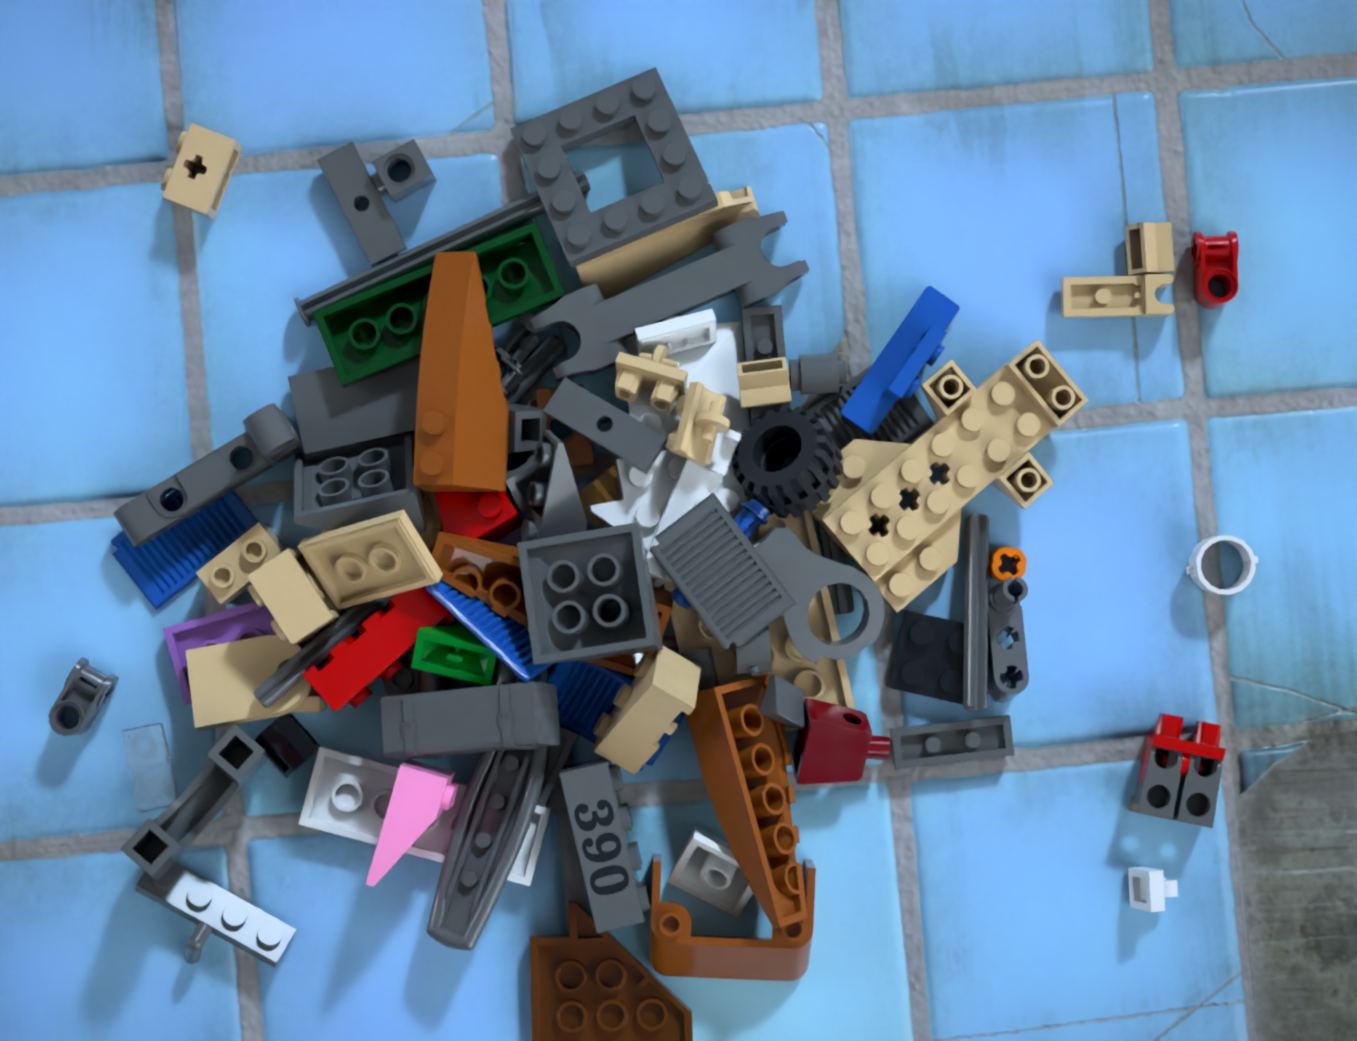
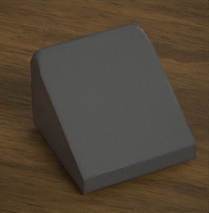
(783, 703)

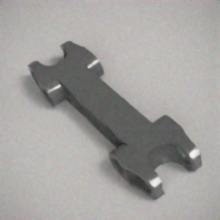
(734, 268)

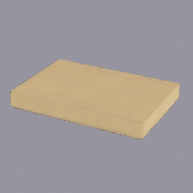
(370, 560)

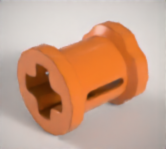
(1017, 566)

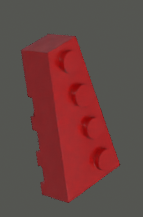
(376, 648)

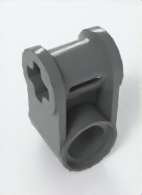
(82, 696)

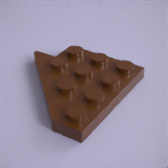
(598, 990)

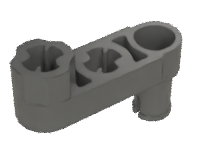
(1007, 616)

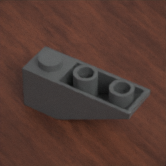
(553, 494)

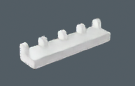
(693, 486)

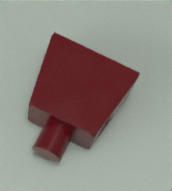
(834, 744)

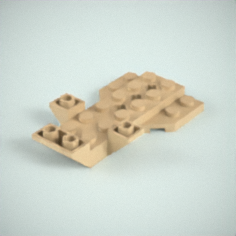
(976, 441)

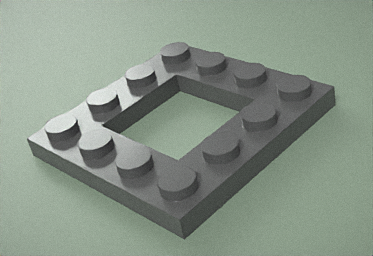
(595, 233)

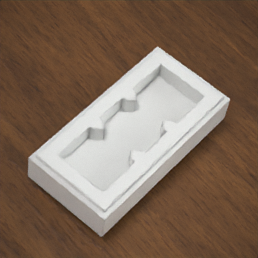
(678, 332)

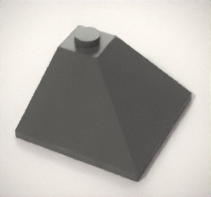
(357, 484)
(589, 595)

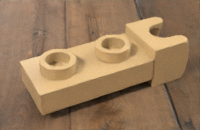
(1114, 296)

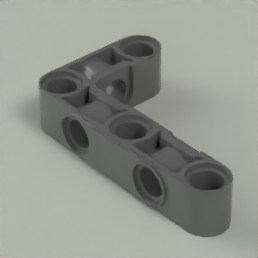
(211, 477)

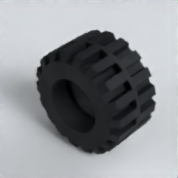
(802, 482)

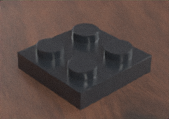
(929, 657)

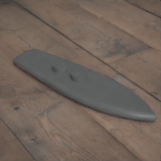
(485, 843)

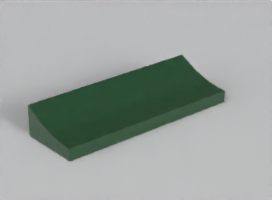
(387, 322)

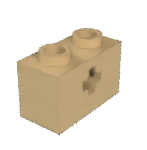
(201, 192)
(228, 571)

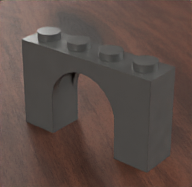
(169, 835)

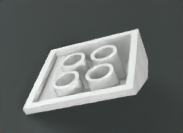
(709, 364)

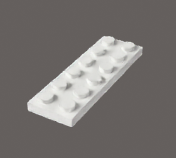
(352, 796)

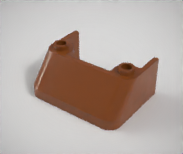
(728, 957)

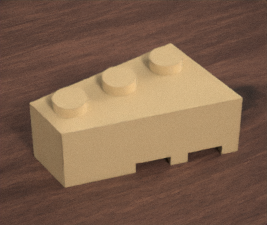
(647, 708)

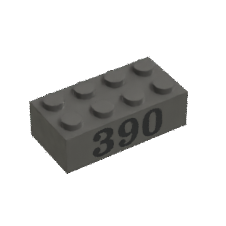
(603, 844)

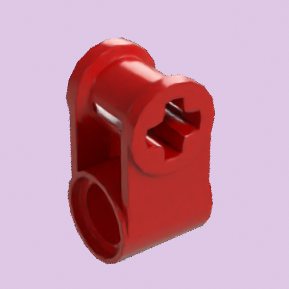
(1214, 260)

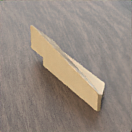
(649, 255)

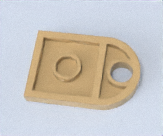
(228, 673)

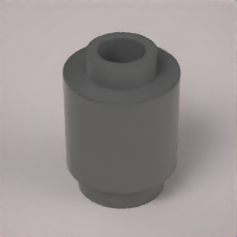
(817, 373)

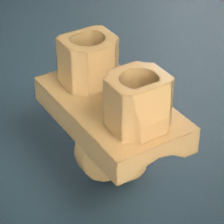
(652, 374)
(699, 424)

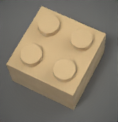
(293, 597)

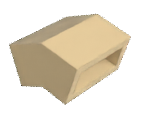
(1149, 248)
(763, 382)

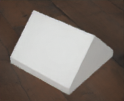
(711, 873)

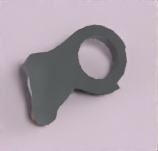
(806, 574)

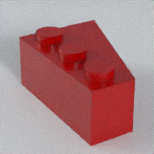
(477, 514)

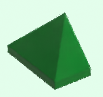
(453, 653)

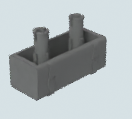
(470, 719)

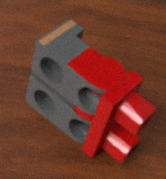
(1180, 776)

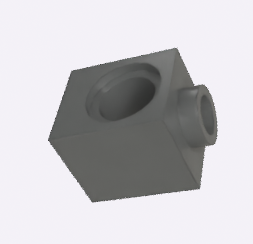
(405, 154)
(520, 472)

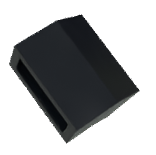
(287, 744)

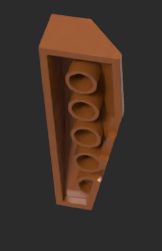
(460, 388)
(494, 576)
(747, 781)

